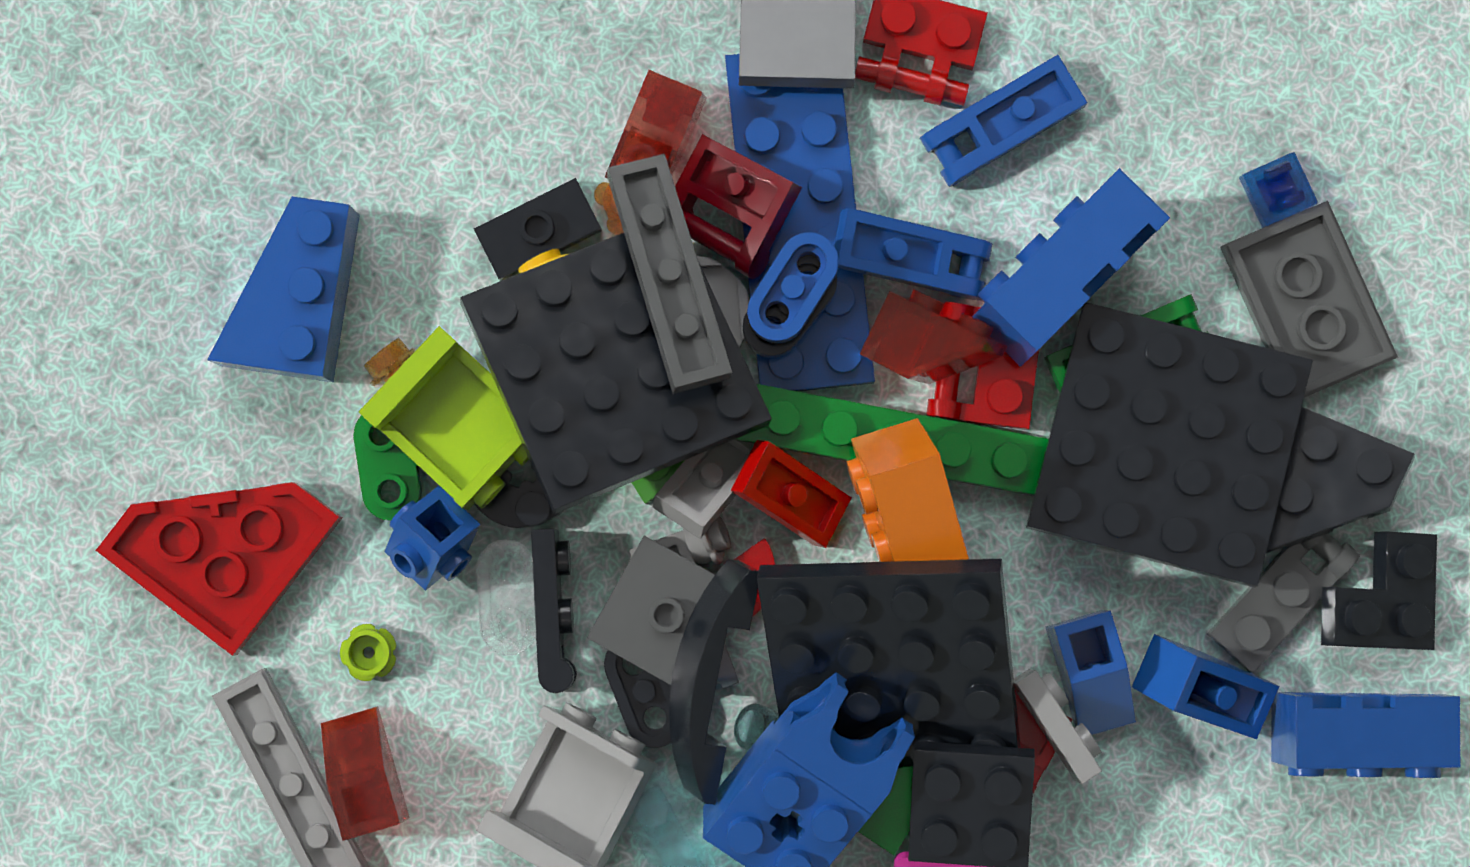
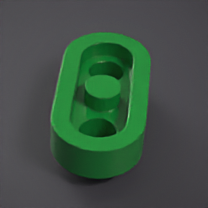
(381, 465)

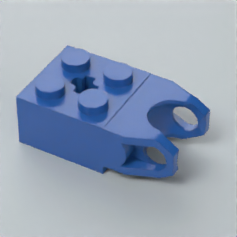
(804, 786)

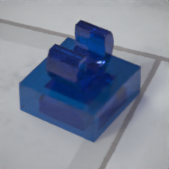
(1278, 189)

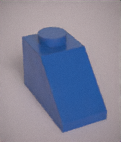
(1204, 687)

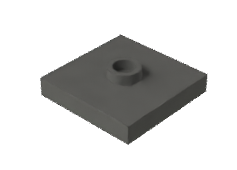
(651, 608)

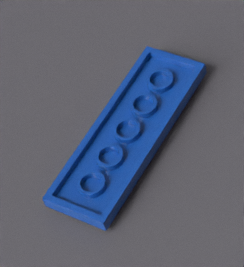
(806, 140)

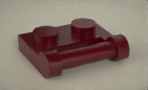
(742, 191)

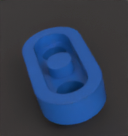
(791, 288)

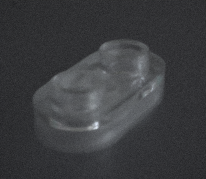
(506, 597)

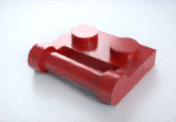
(1001, 388)

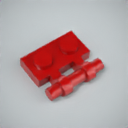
(926, 30)

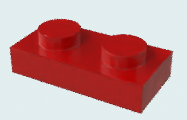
(791, 493)

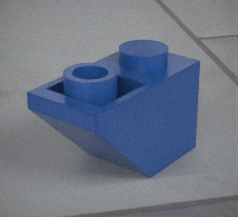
(1093, 671)

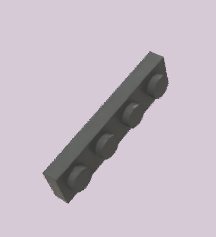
(669, 273)

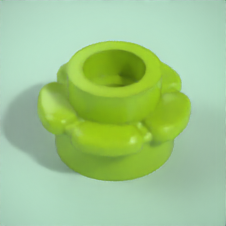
(353, 652)

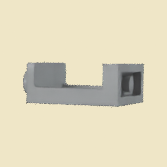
(571, 793)

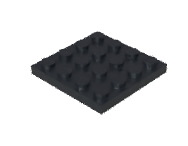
(590, 380)
(1169, 444)
(906, 637)

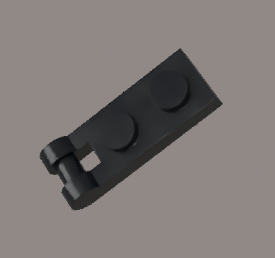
(552, 613)

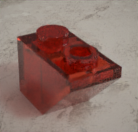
(660, 121)
(924, 343)
(362, 774)

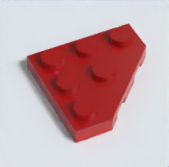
(221, 554)

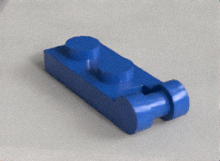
(1005, 119)
(910, 253)

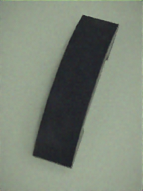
(724, 604)

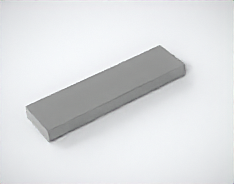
(286, 772)

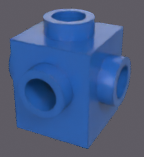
(431, 538)

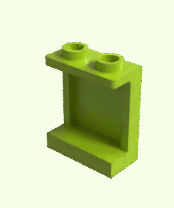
(449, 420)

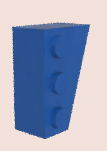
(1069, 266)
(295, 296)
(1365, 733)

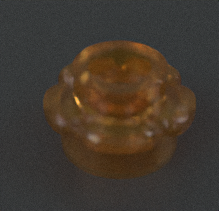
(387, 361)

